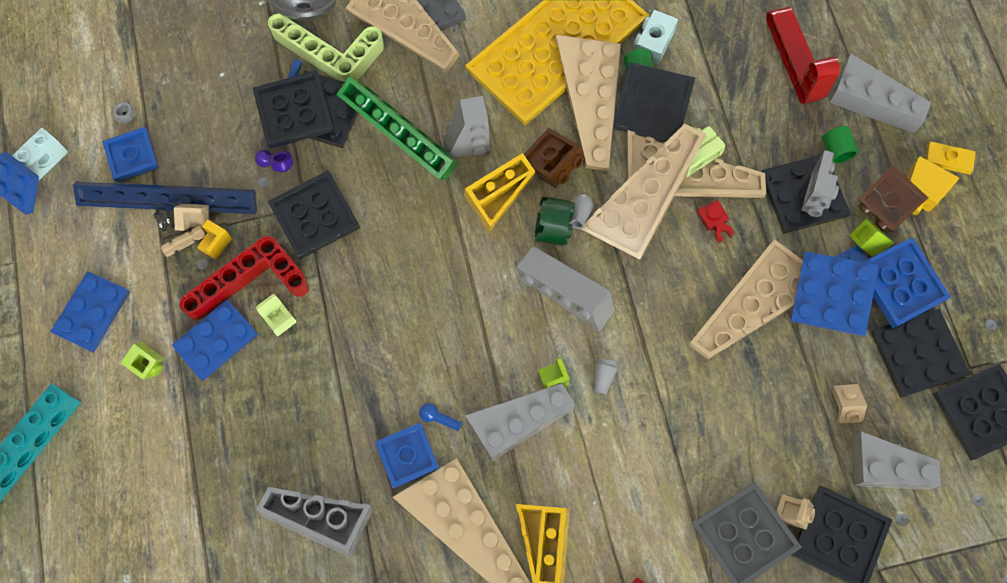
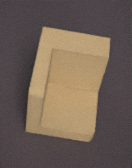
(190, 216)

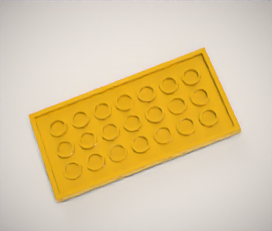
(524, 62)

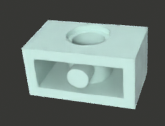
(663, 28)
(40, 152)

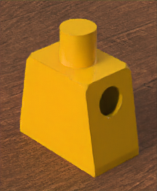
(932, 181)

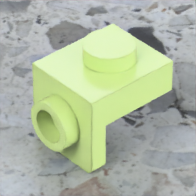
(275, 314)

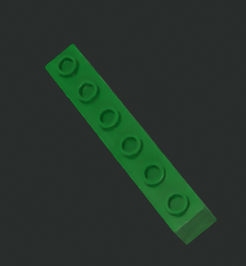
(398, 128)

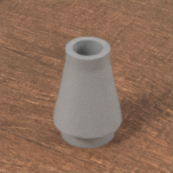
(582, 210)
(603, 375)

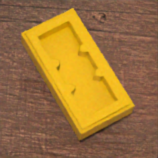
(951, 157)

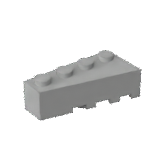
(878, 96)
(567, 288)
(515, 421)
(323, 520)

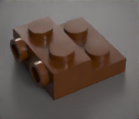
(554, 157)
(891, 200)

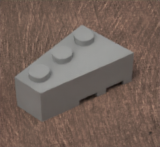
(469, 129)
(891, 466)

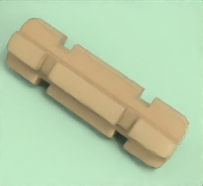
(183, 241)

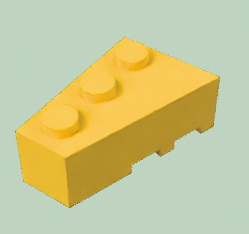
(498, 190)
(545, 541)

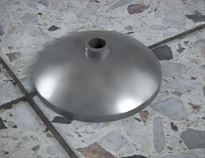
(303, 9)

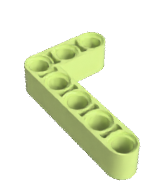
(323, 52)

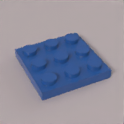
(906, 283)
(834, 293)

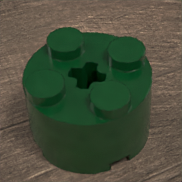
(553, 221)

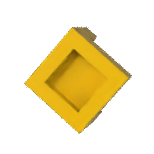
(214, 241)

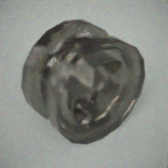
(163, 220)

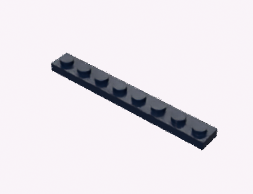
(161, 196)

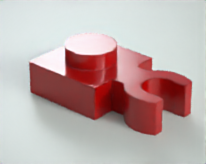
(715, 217)

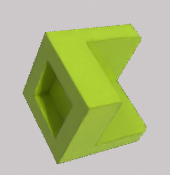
(871, 238)
(554, 374)

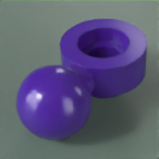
(279, 161)

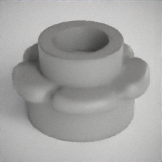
(122, 108)

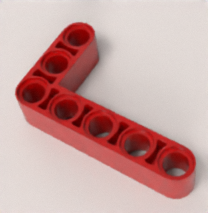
(809, 77)
(244, 276)

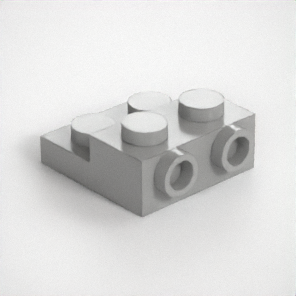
(821, 186)

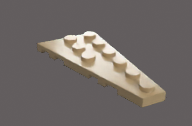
(409, 26)
(591, 87)
(712, 180)
(641, 202)
(756, 300)
(458, 517)

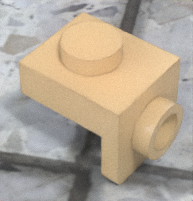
(850, 403)
(796, 511)

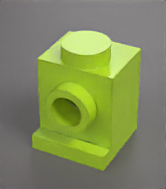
(136, 361)

